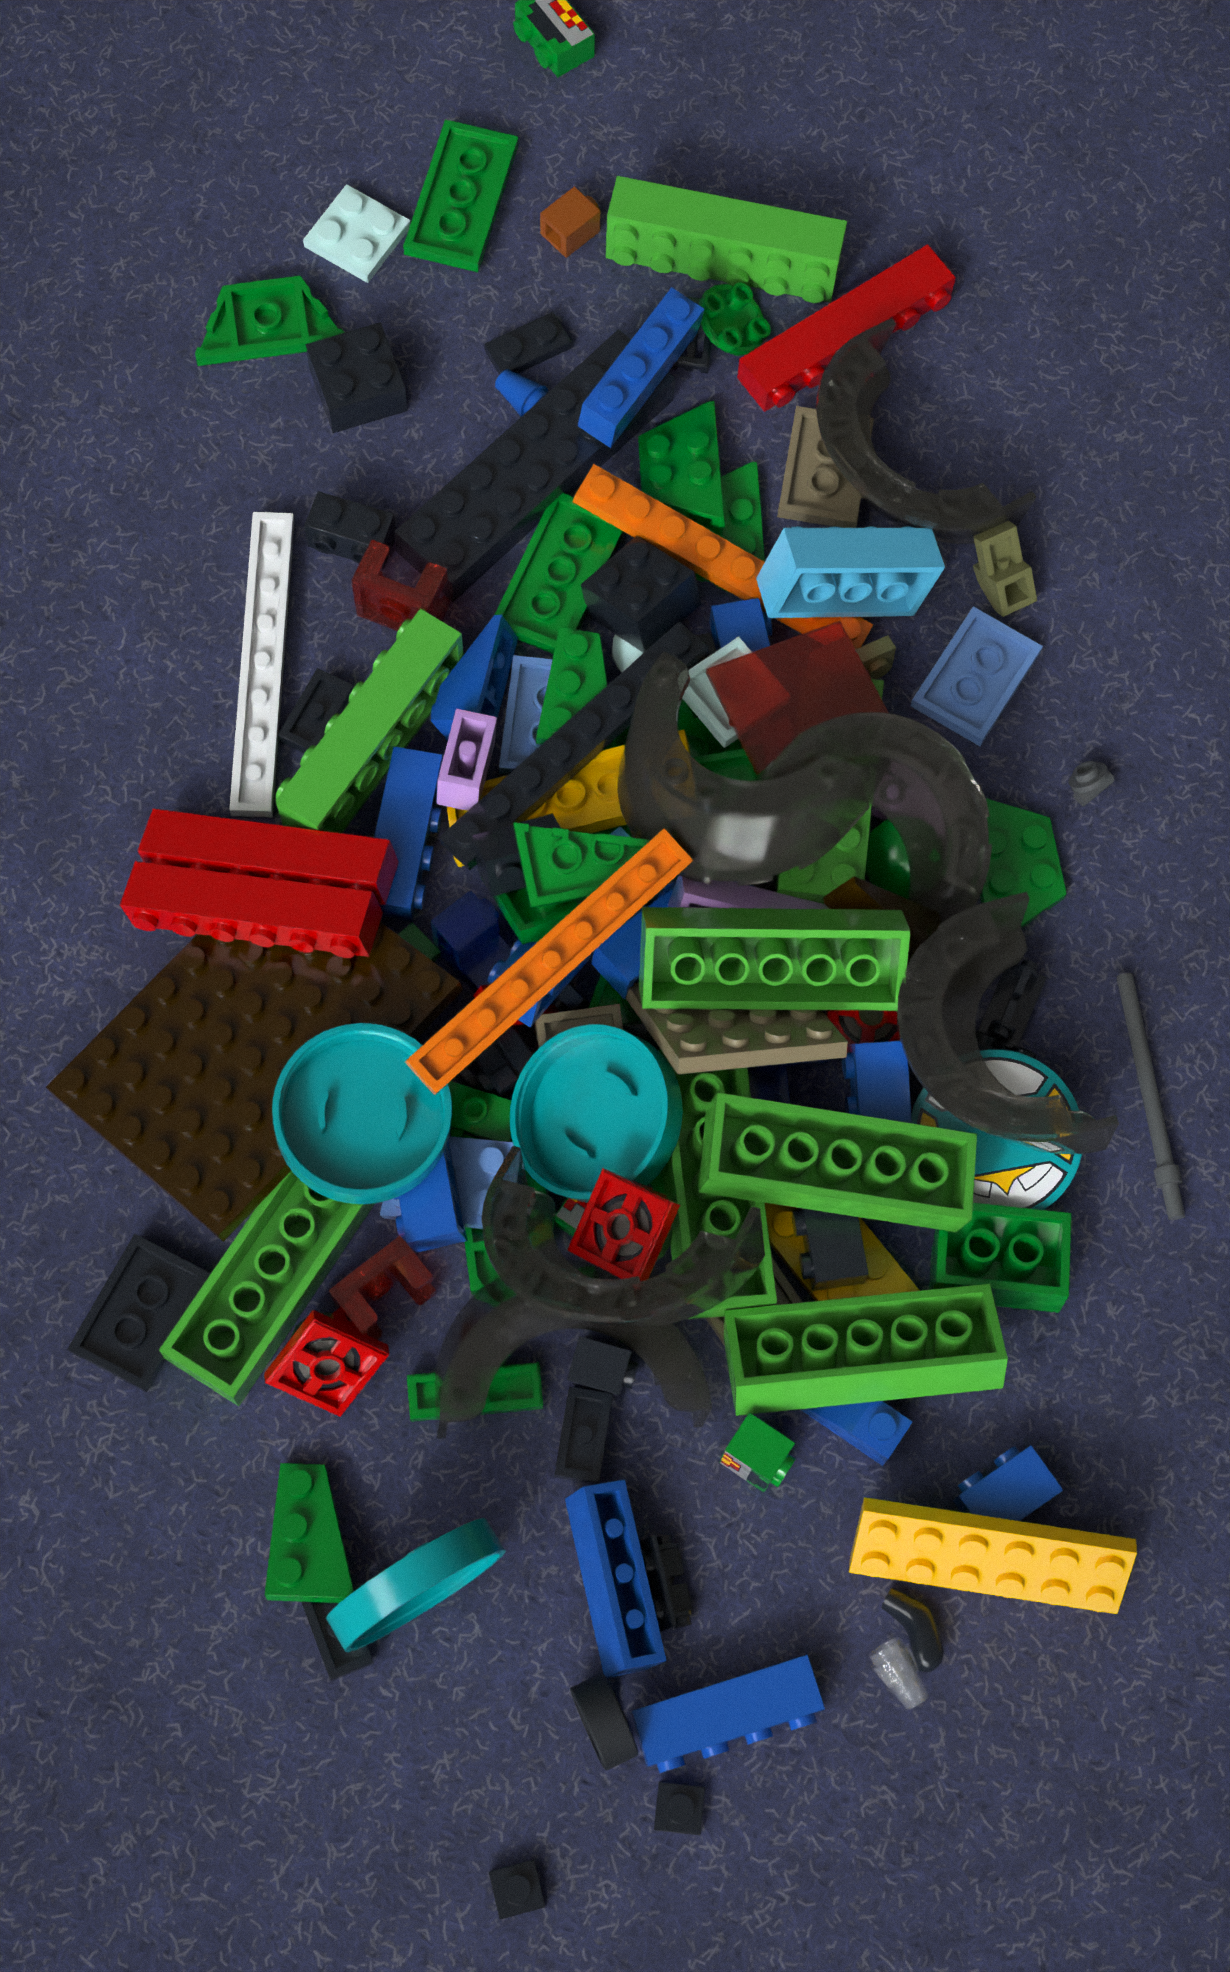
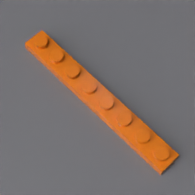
(690, 544)
(548, 962)

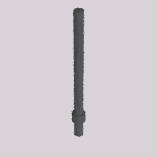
(1167, 1173)

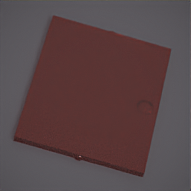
(791, 688)

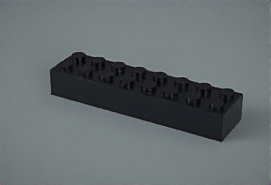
(518, 477)

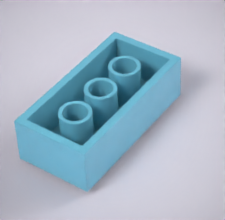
(849, 572)

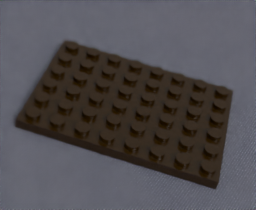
(198, 1052)

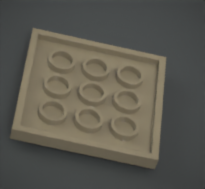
(738, 1037)

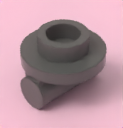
(1089, 781)

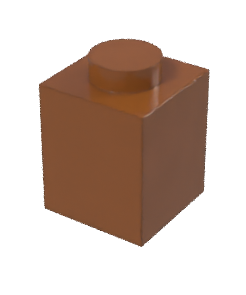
(570, 221)

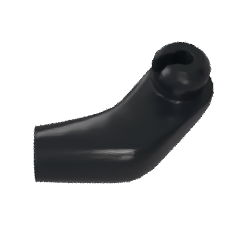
(920, 1627)

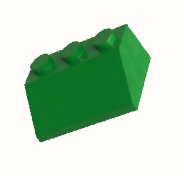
(1013, 1250)

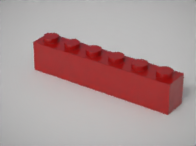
(804, 351)
(269, 851)
(252, 909)

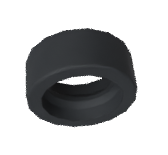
(604, 1721)

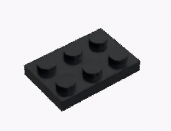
(137, 1312)

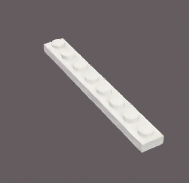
(262, 665)

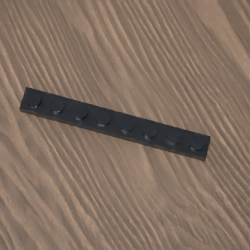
(567, 748)

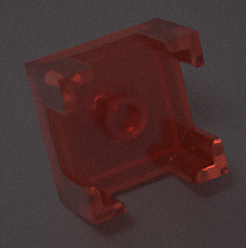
(390, 601)
(376, 1278)

